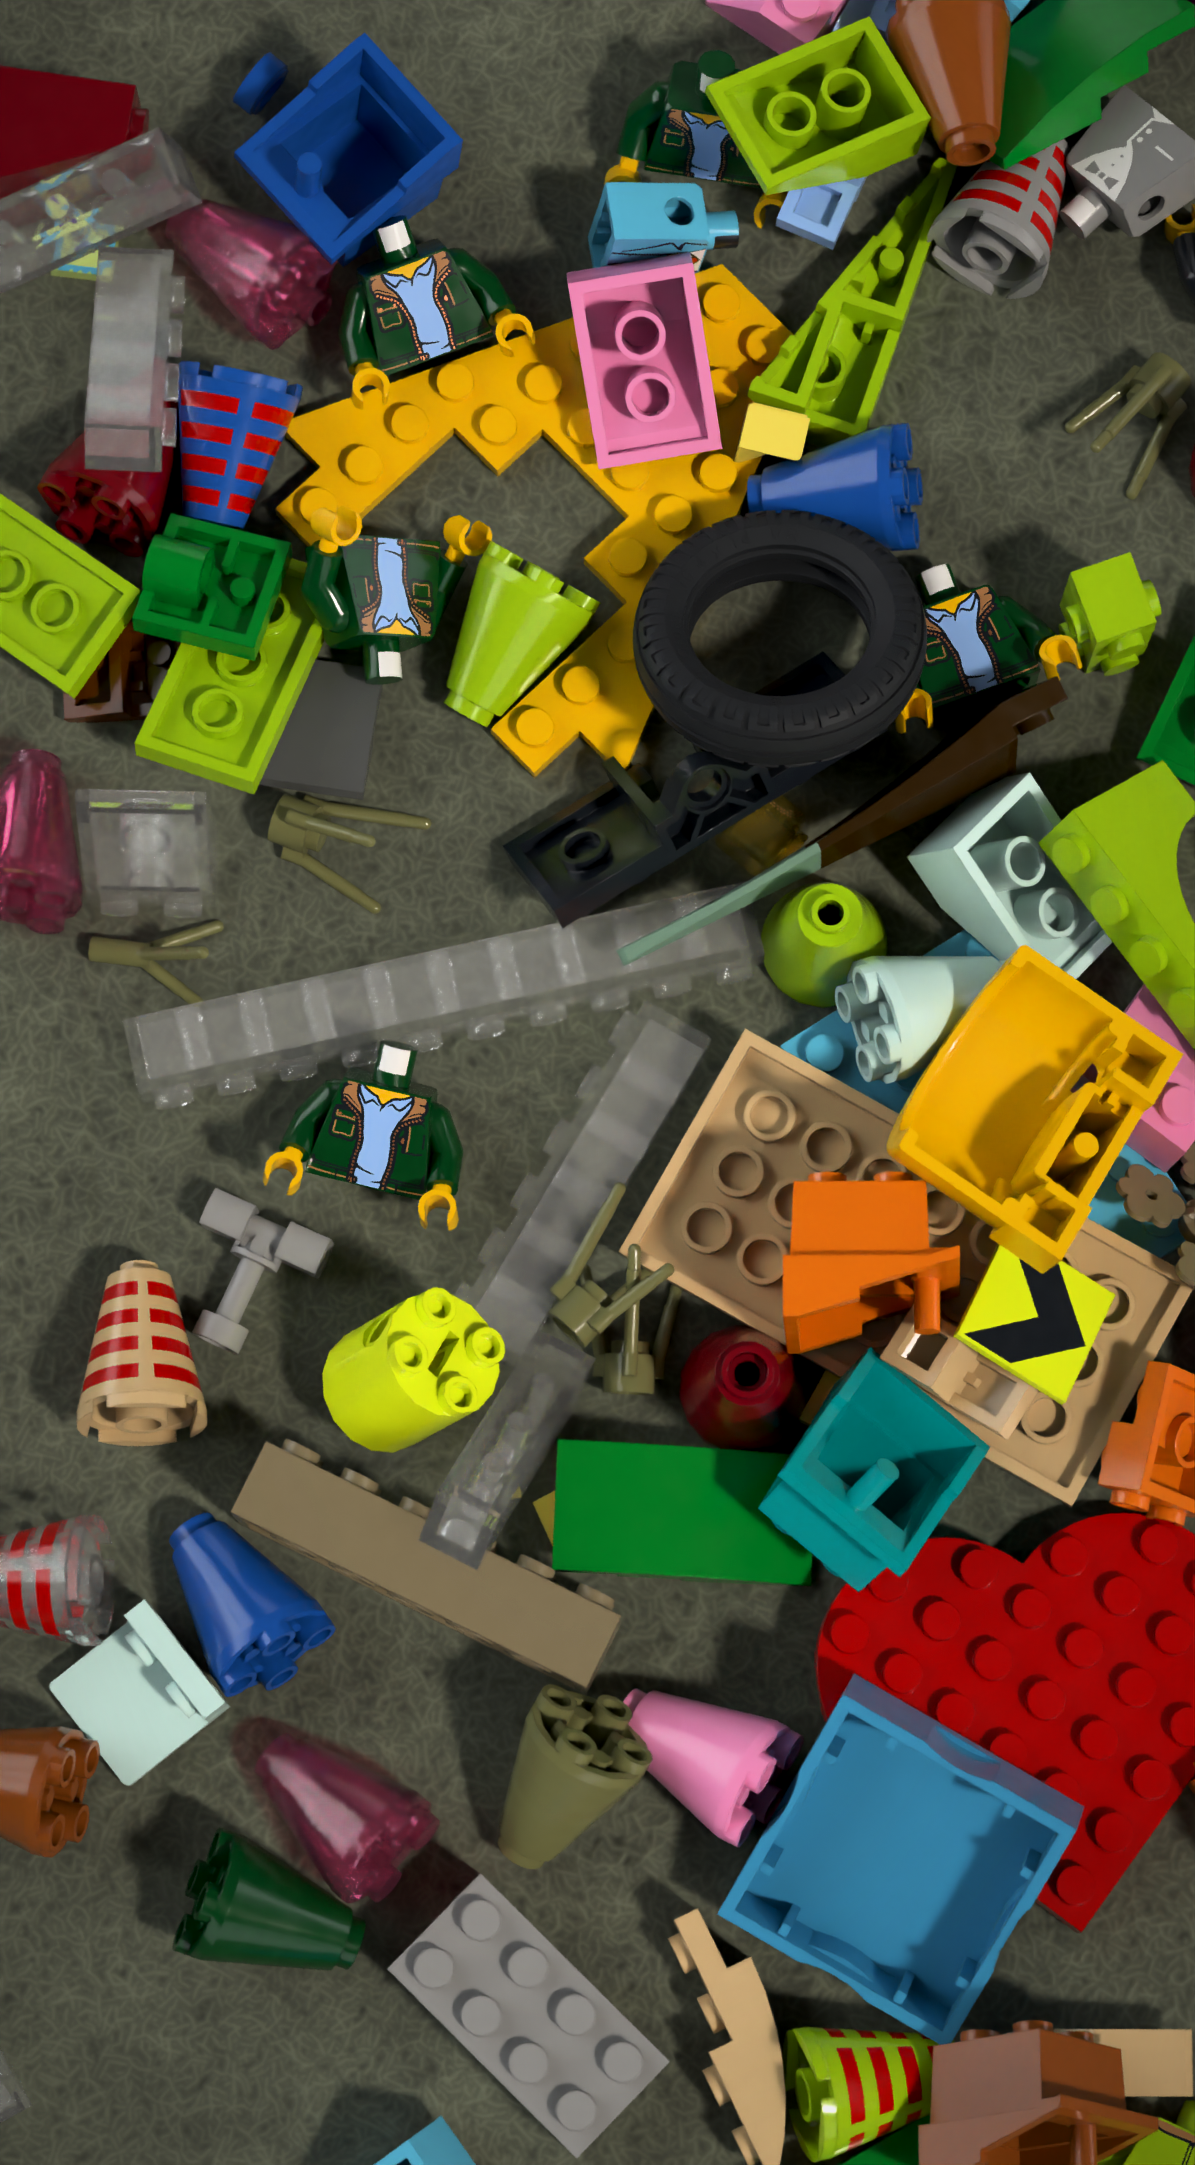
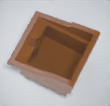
(1028, 2100)

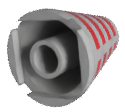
(1003, 224)

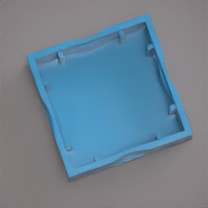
(901, 1860)

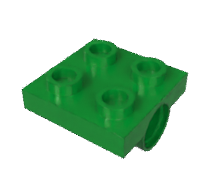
(211, 586)

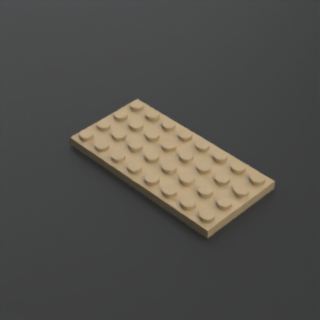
(728, 1221)

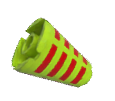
(854, 2085)

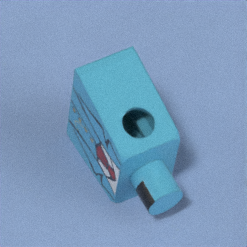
(657, 221)

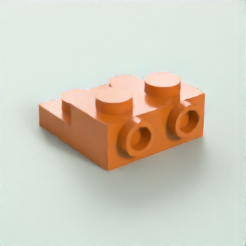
(1154, 1458)

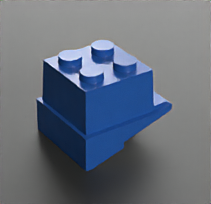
(352, 152)

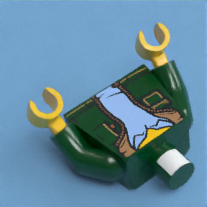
(682, 134)
(419, 307)
(383, 590)
(978, 648)
(377, 1135)

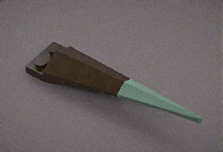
(962, 763)

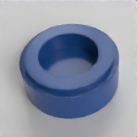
(261, 84)

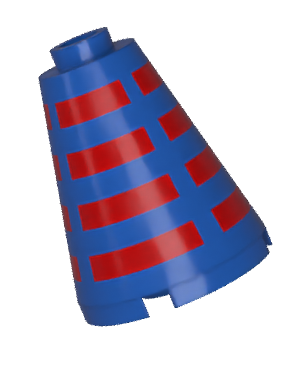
(229, 438)

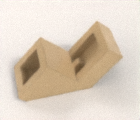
(959, 1376)
(1152, 2059)

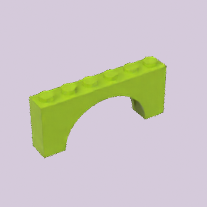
(1124, 869)

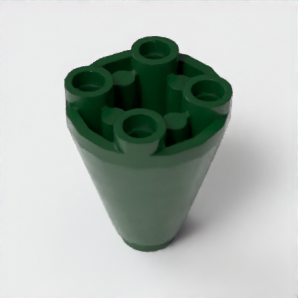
(263, 1912)

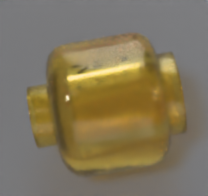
(764, 836)

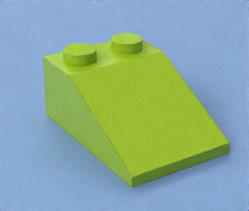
(822, 111)

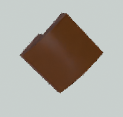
(124, 680)

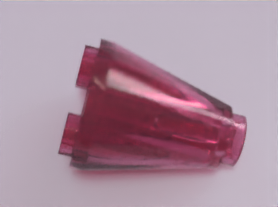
(255, 267)
(37, 844)
(345, 1816)

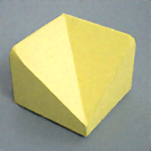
(771, 433)

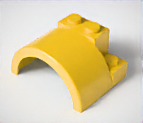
(998, 1109)

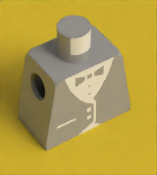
(1129, 169)

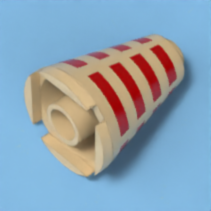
(140, 1364)

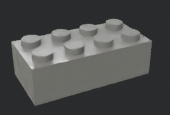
(528, 2015)

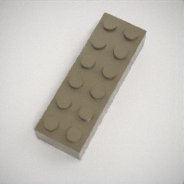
(377, 1545)

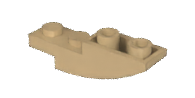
(749, 2065)

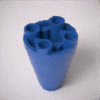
(853, 481)
(244, 1607)

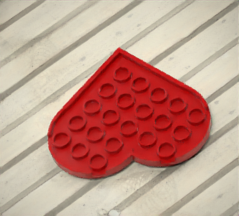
(1051, 1664)

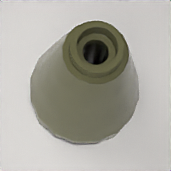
(567, 1772)

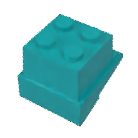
(872, 1473)

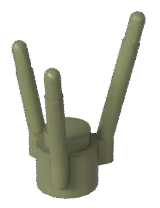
(1151, 391)
(307, 823)
(588, 1309)
(629, 1365)

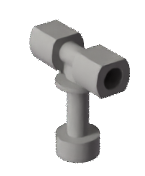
(260, 1247)

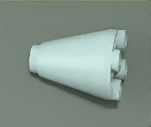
(907, 1008)

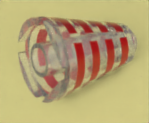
(58, 1581)

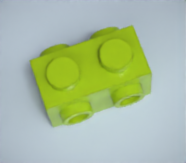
(1109, 614)

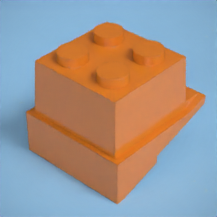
(861, 1259)

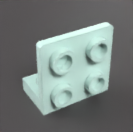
(138, 1695)

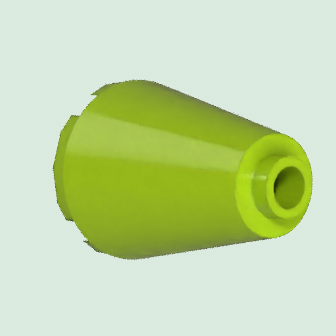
(817, 937)

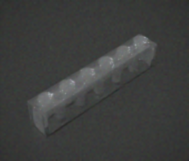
(601, 1146)

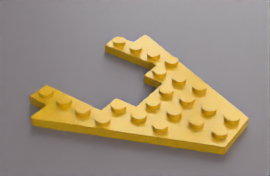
(499, 412)

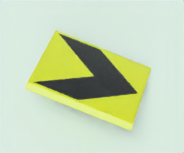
(1035, 1321)

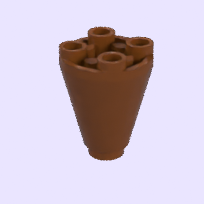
(958, 69)
(44, 1787)

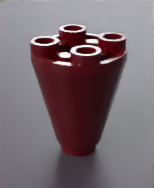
(106, 504)
(736, 1414)

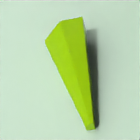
(847, 344)

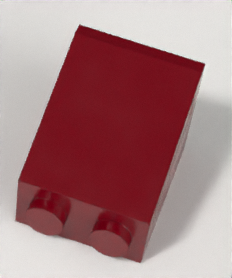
(60, 122)

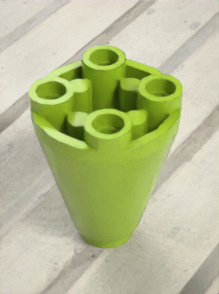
(511, 633)

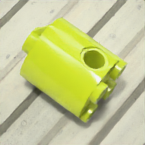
(412, 1371)

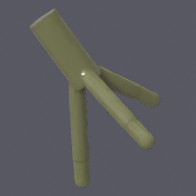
(166, 948)

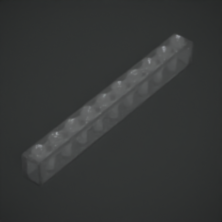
(432, 997)

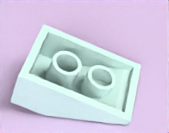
(1002, 884)

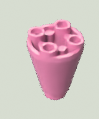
(715, 1759)

